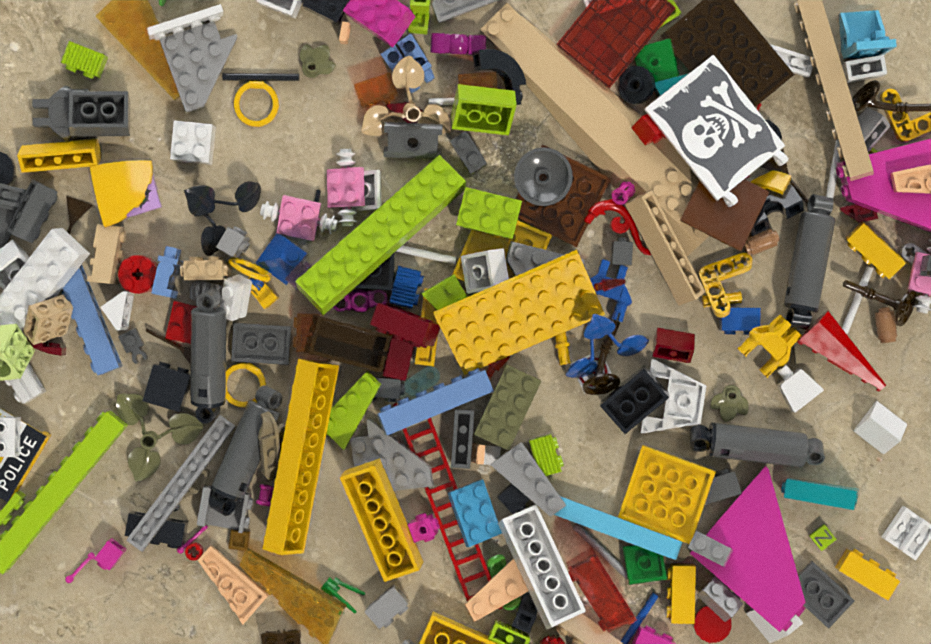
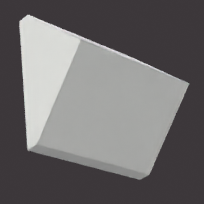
(372, 191)
(119, 310)
(881, 428)

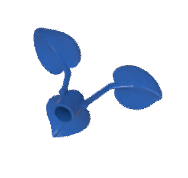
(596, 329)

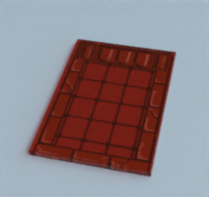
(613, 34)

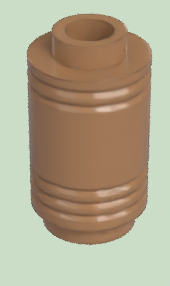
(761, 242)
(886, 325)

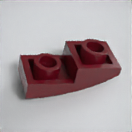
(53, 348)

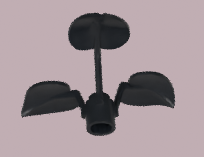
(202, 202)

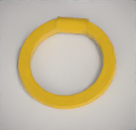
(256, 85)
(263, 276)
(253, 369)

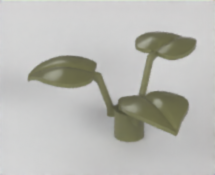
(141, 460)

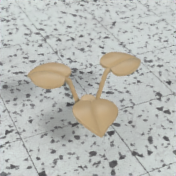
(405, 74)

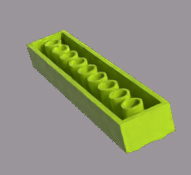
(380, 235)

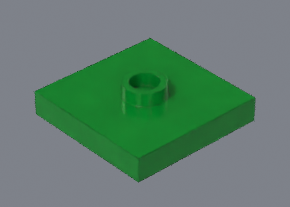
(659, 60)
(643, 565)

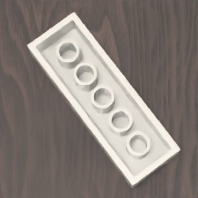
(41, 276)
(541, 567)

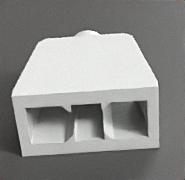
(797, 388)

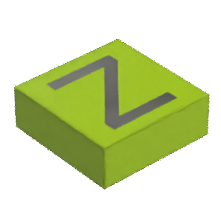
(822, 537)

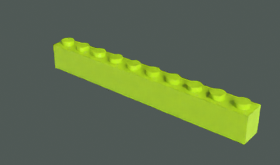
(59, 488)

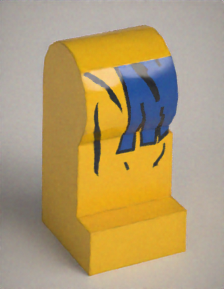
(263, 293)

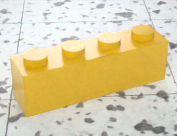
(59, 155)

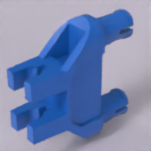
(619, 294)

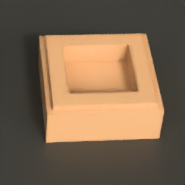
(344, 33)
(478, 453)

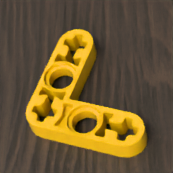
(911, 126)
(715, 281)

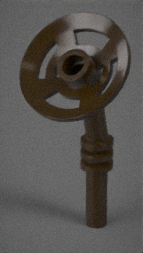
(867, 98)
(903, 307)
(600, 379)

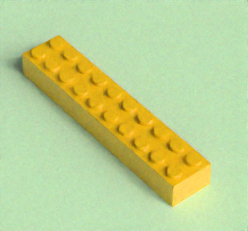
(300, 457)

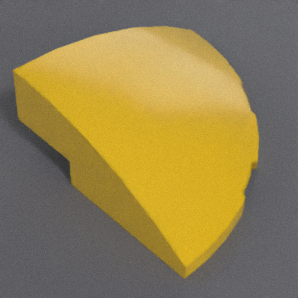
(120, 188)

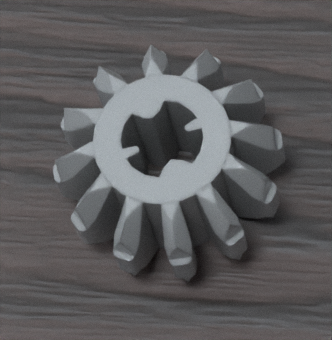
(199, 287)

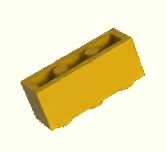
(875, 250)
(868, 573)
(681, 593)

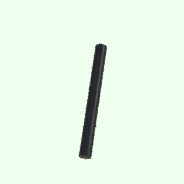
(261, 77)

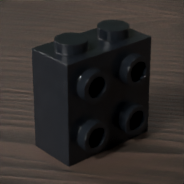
(328, 9)
(167, 386)

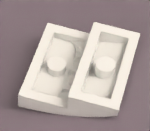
(908, 533)

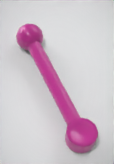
(180, 550)
(70, 578)

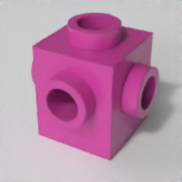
(424, 527)

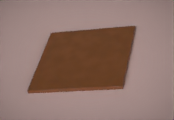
(726, 223)

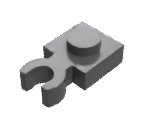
(132, 342)

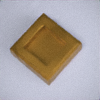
(239, 541)

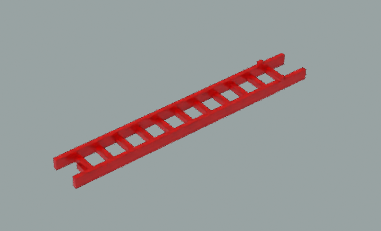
(449, 545)

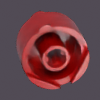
(132, 266)

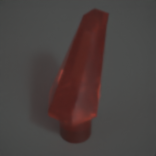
(608, 284)
(496, 366)

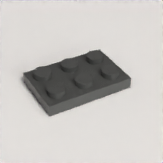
(261, 343)
(823, 595)

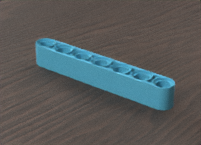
(620, 529)

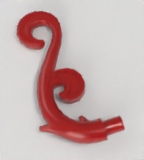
(601, 206)

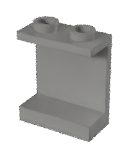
(237, 520)

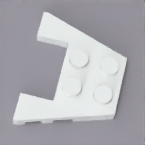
(684, 400)

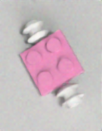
(345, 187)
(298, 217)
(920, 284)

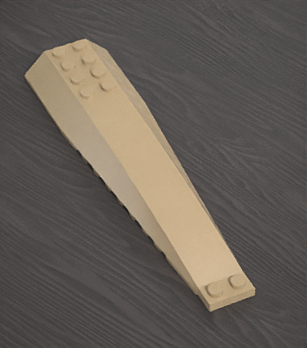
(598, 121)

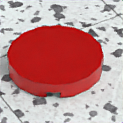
(711, 626)

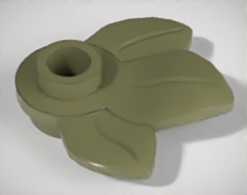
(318, 58)
(730, 406)

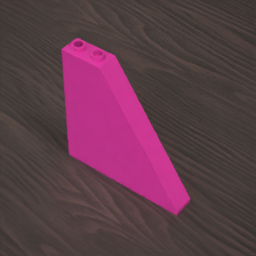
(877, 190)
(761, 560)

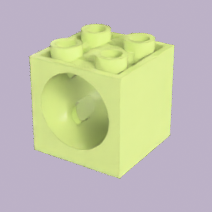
(14, 352)

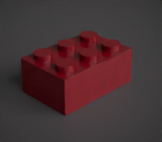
(405, 325)

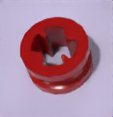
(189, 555)

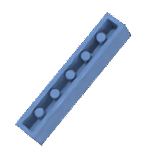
(91, 324)
(434, 402)

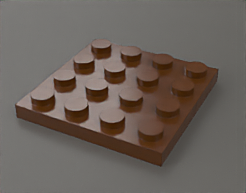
(567, 216)

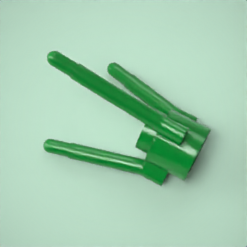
(331, 587)

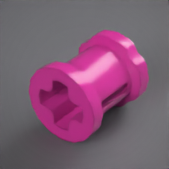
(625, 194)
(265, 495)

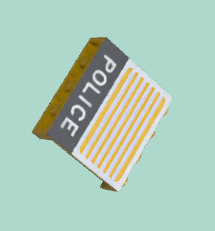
(15, 469)

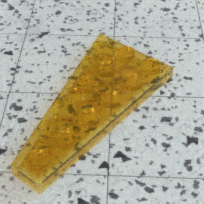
(128, 24)
(300, 599)

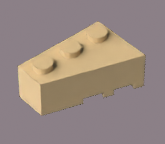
(107, 254)

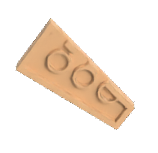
(912, 180)
(237, 588)
(497, 592)

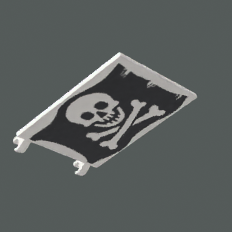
(715, 129)

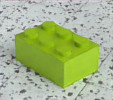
(483, 109)
(489, 213)

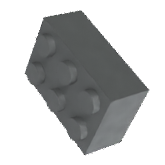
(99, 113)

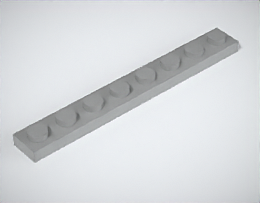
(181, 483)

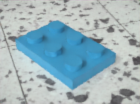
(474, 513)

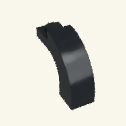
(504, 66)

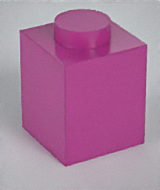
(110, 554)

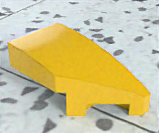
(773, 181)

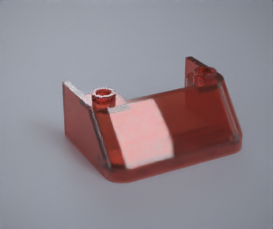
(600, 591)

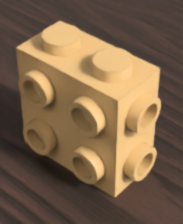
(205, 270)
(48, 319)

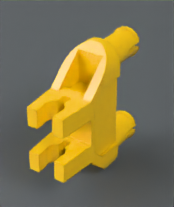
(776, 339)

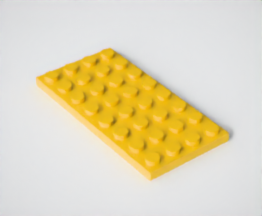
(519, 312)

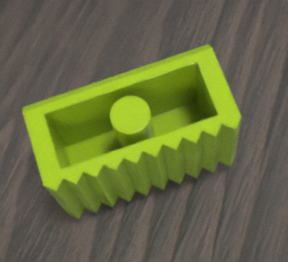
(84, 59)
(545, 454)
(505, 634)

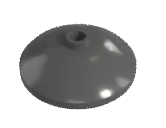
(546, 162)

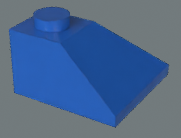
(281, 257)

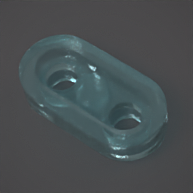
(422, 380)

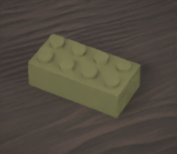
(507, 407)

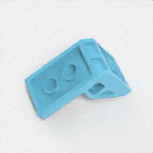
(863, 35)

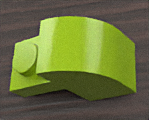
(421, 10)

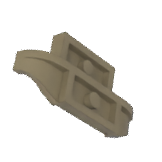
(270, 442)

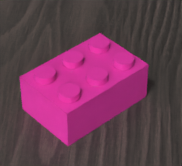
(381, 17)

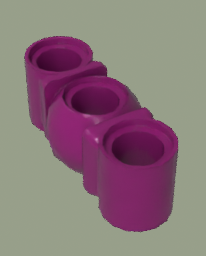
(456, 43)
(369, 300)

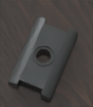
(400, 147)

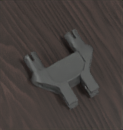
(58, 113)

